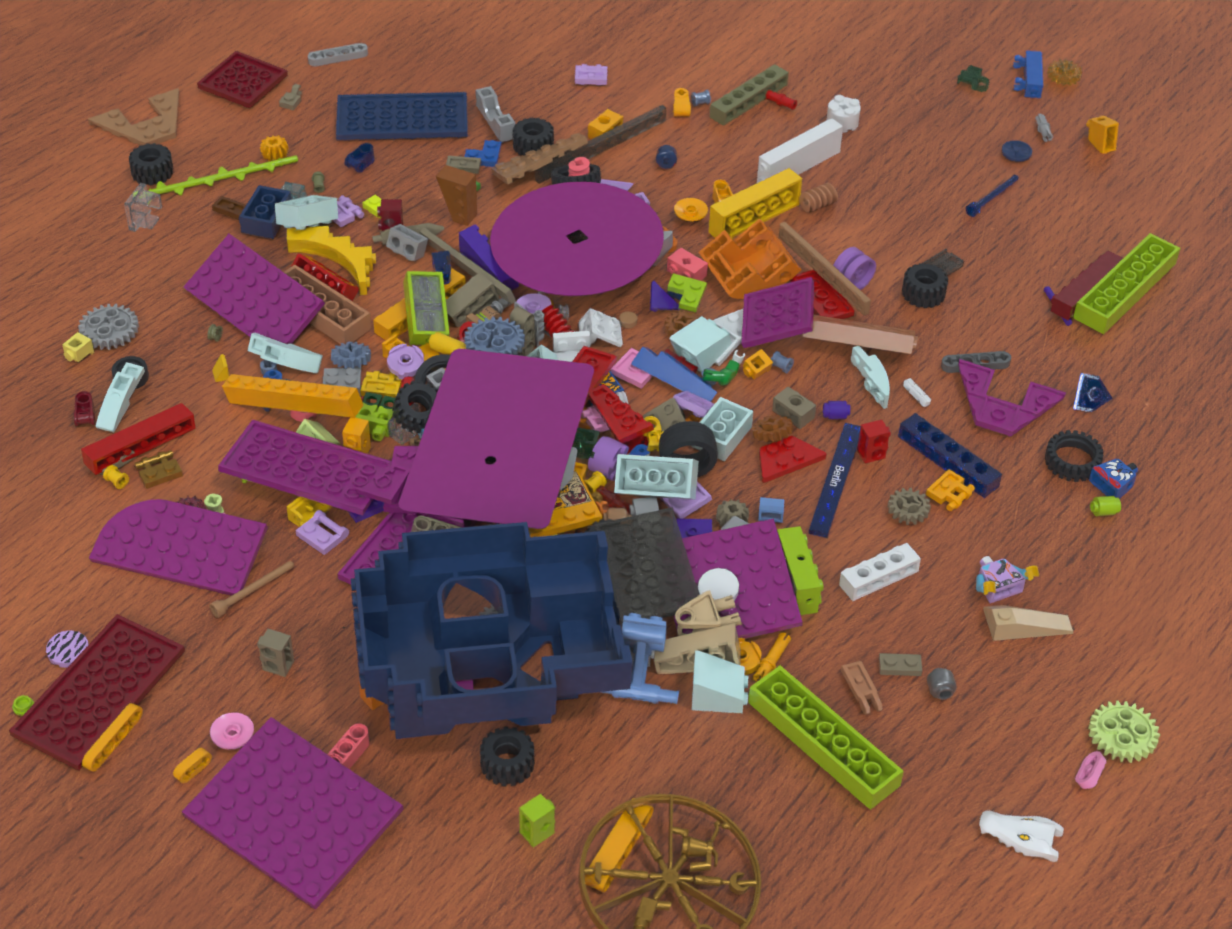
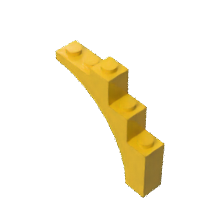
(320, 242)

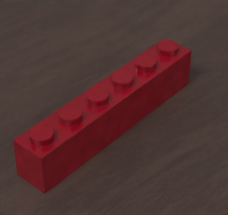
(1065, 301)

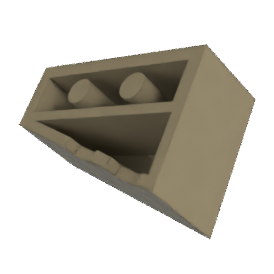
(470, 298)

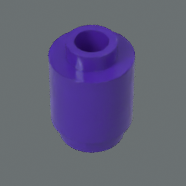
(836, 410)

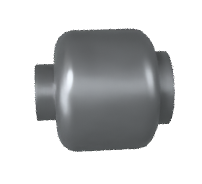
(941, 683)

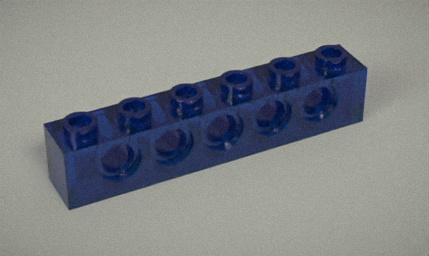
(949, 454)

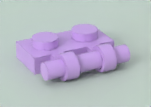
(591, 74)
(347, 211)

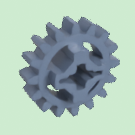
(351, 355)

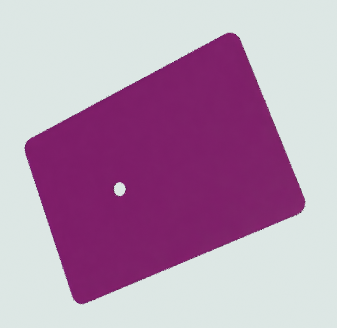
(505, 409)

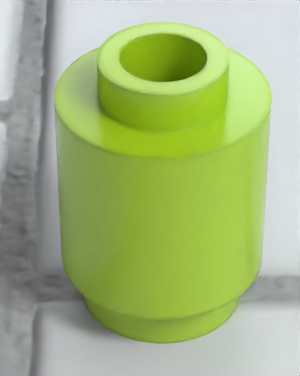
(1105, 505)

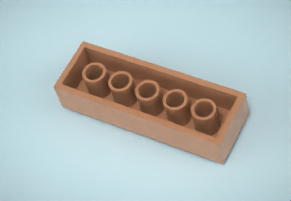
(339, 316)

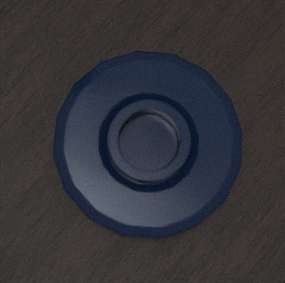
(1016, 150)

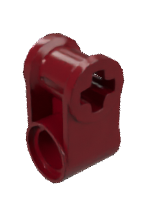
(84, 409)

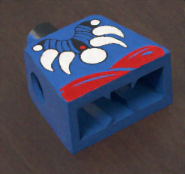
(1114, 477)

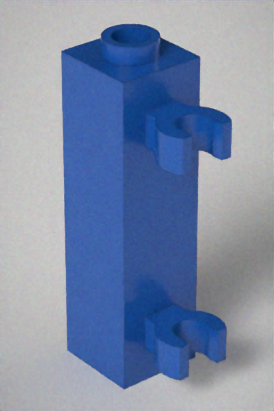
(1033, 74)

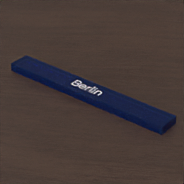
(835, 481)

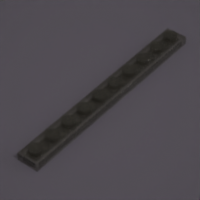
(605, 141)

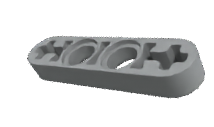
(336, 54)

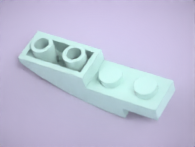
(284, 354)
(875, 375)
(118, 396)

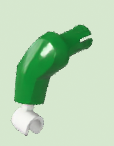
(727, 374)

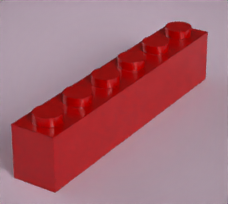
(139, 438)

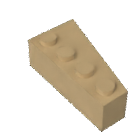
(680, 650)

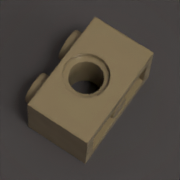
(794, 406)

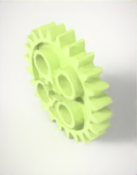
(1124, 731)

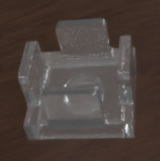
(139, 206)

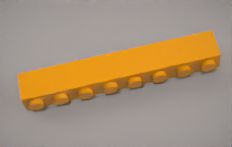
(293, 395)

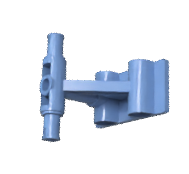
(644, 637)

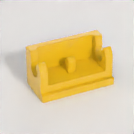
(304, 509)

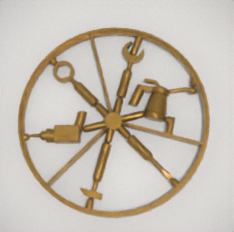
(670, 878)

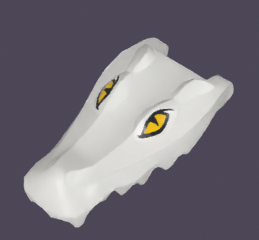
(1025, 833)

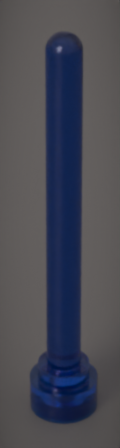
(974, 208)

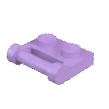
(319, 537)

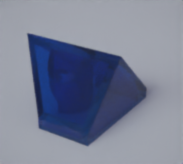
(1090, 393)

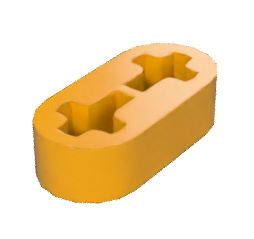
(192, 765)

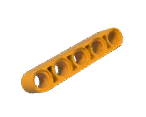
(618, 845)

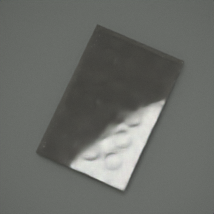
(648, 564)

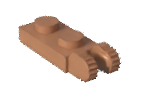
(861, 686)

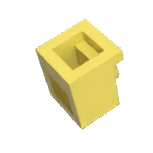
(77, 347)

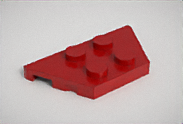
(786, 457)

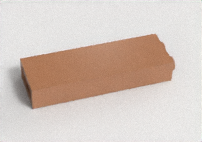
(863, 334)

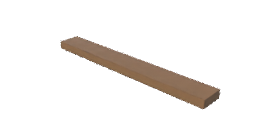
(824, 268)

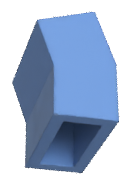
(770, 509)

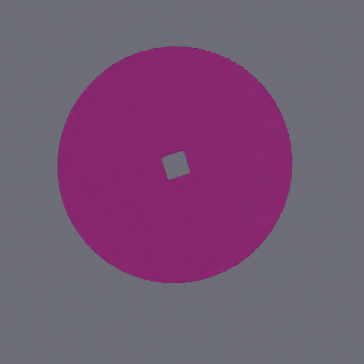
(534, 248)

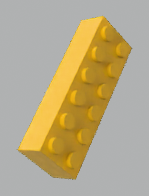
(756, 202)

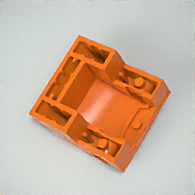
(750, 261)

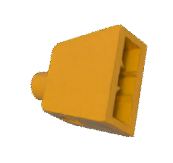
(1103, 133)

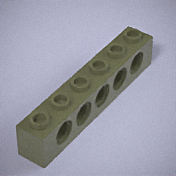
(748, 94)

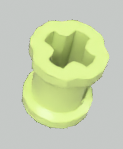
(213, 503)

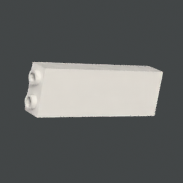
(802, 151)

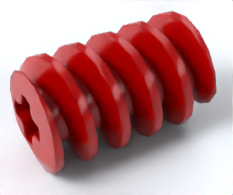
(553, 321)

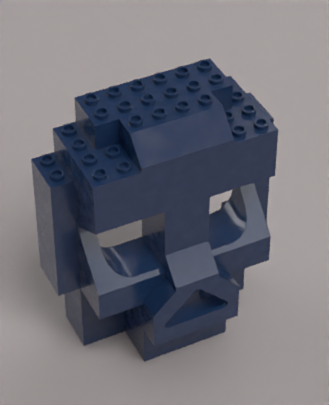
(543, 594)

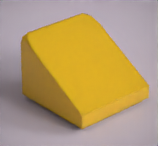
(220, 369)

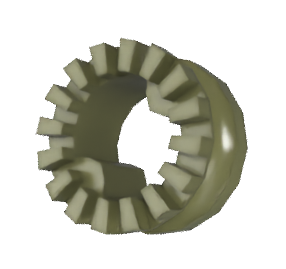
(214, 332)

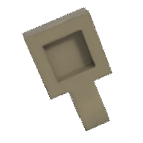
(292, 99)

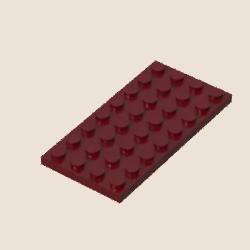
(95, 689)

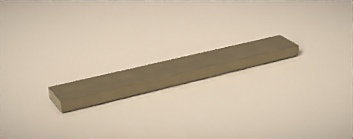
(467, 265)

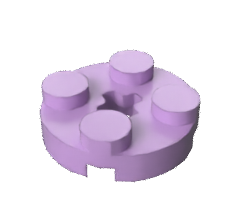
(405, 352)

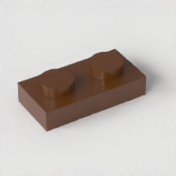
(228, 207)

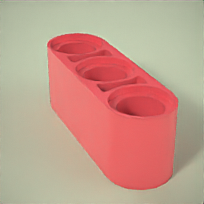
(352, 744)

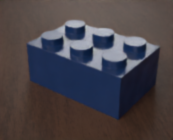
(259, 214)

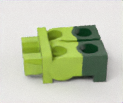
(377, 414)

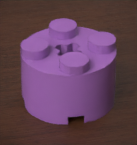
(606, 456)

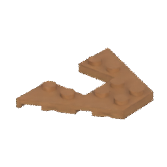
(150, 131)

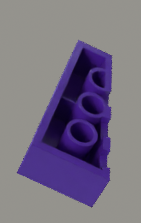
(479, 252)

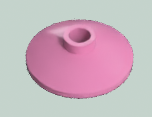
(229, 724)

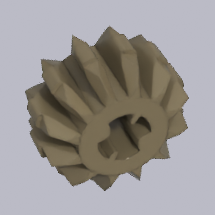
(729, 509)

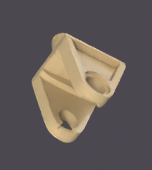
(705, 613)

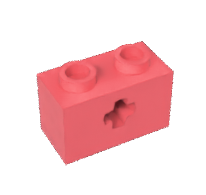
(687, 265)

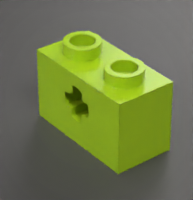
(537, 820)

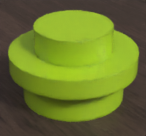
(22, 704)

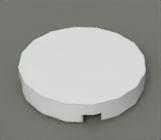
(720, 583)

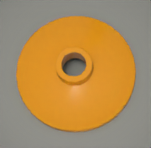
(690, 209)

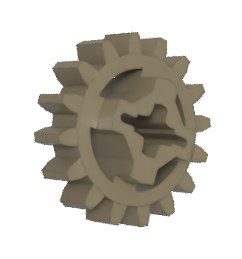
(909, 506)

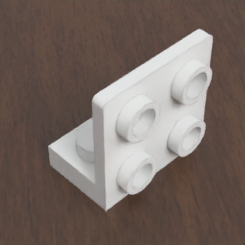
(601, 327)
(569, 344)

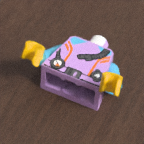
(1002, 579)

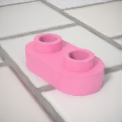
(1090, 770)

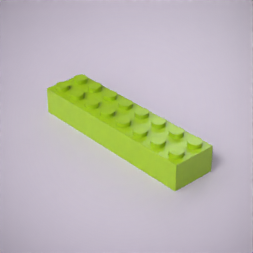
(1126, 283)
(825, 737)

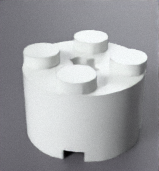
(844, 111)

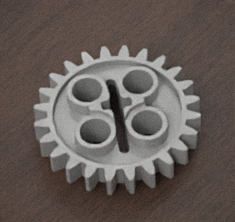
(109, 326)

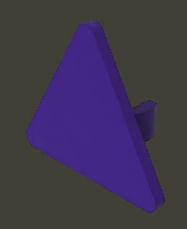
(660, 299)

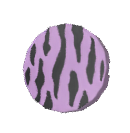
(65, 647)

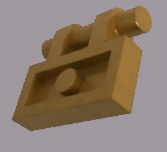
(159, 473)

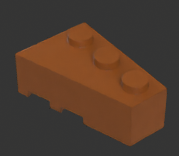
(459, 193)

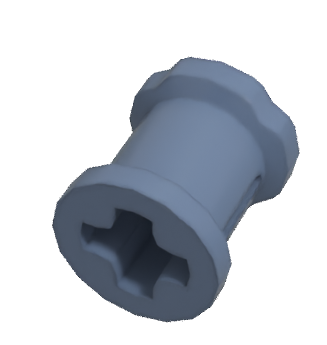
(700, 98)
(782, 362)

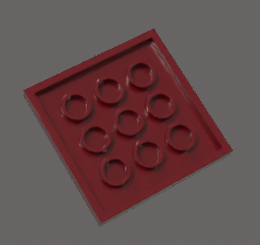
(242, 79)

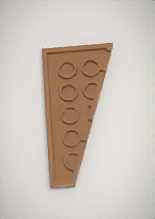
(536, 159)

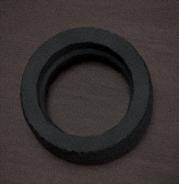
(690, 434)

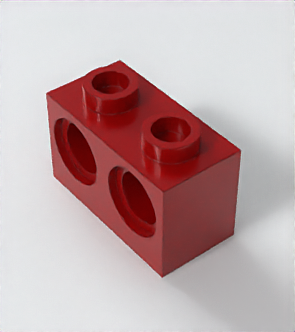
(873, 441)

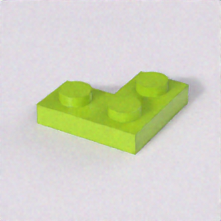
(690, 289)

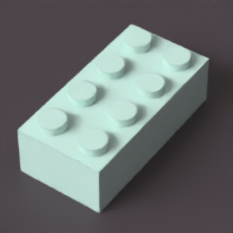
(656, 476)

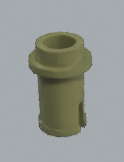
(318, 179)

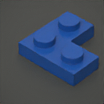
(489, 154)

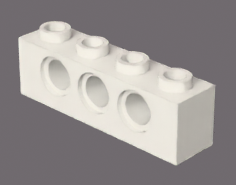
(879, 571)

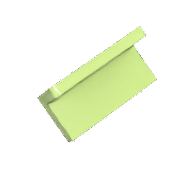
(316, 430)

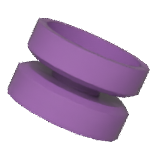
(856, 266)

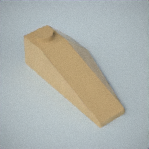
(1015, 622)

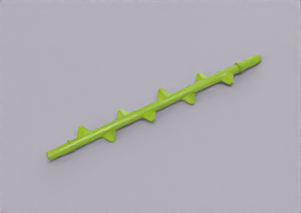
(222, 174)

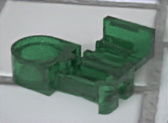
(973, 76)

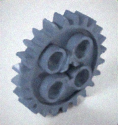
(495, 336)

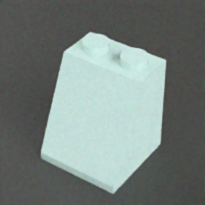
(701, 342)
(718, 684)

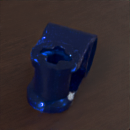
(360, 157)

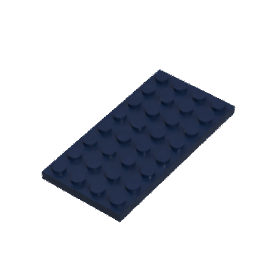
(401, 116)

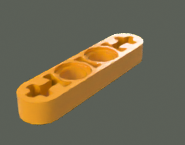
(112, 737)

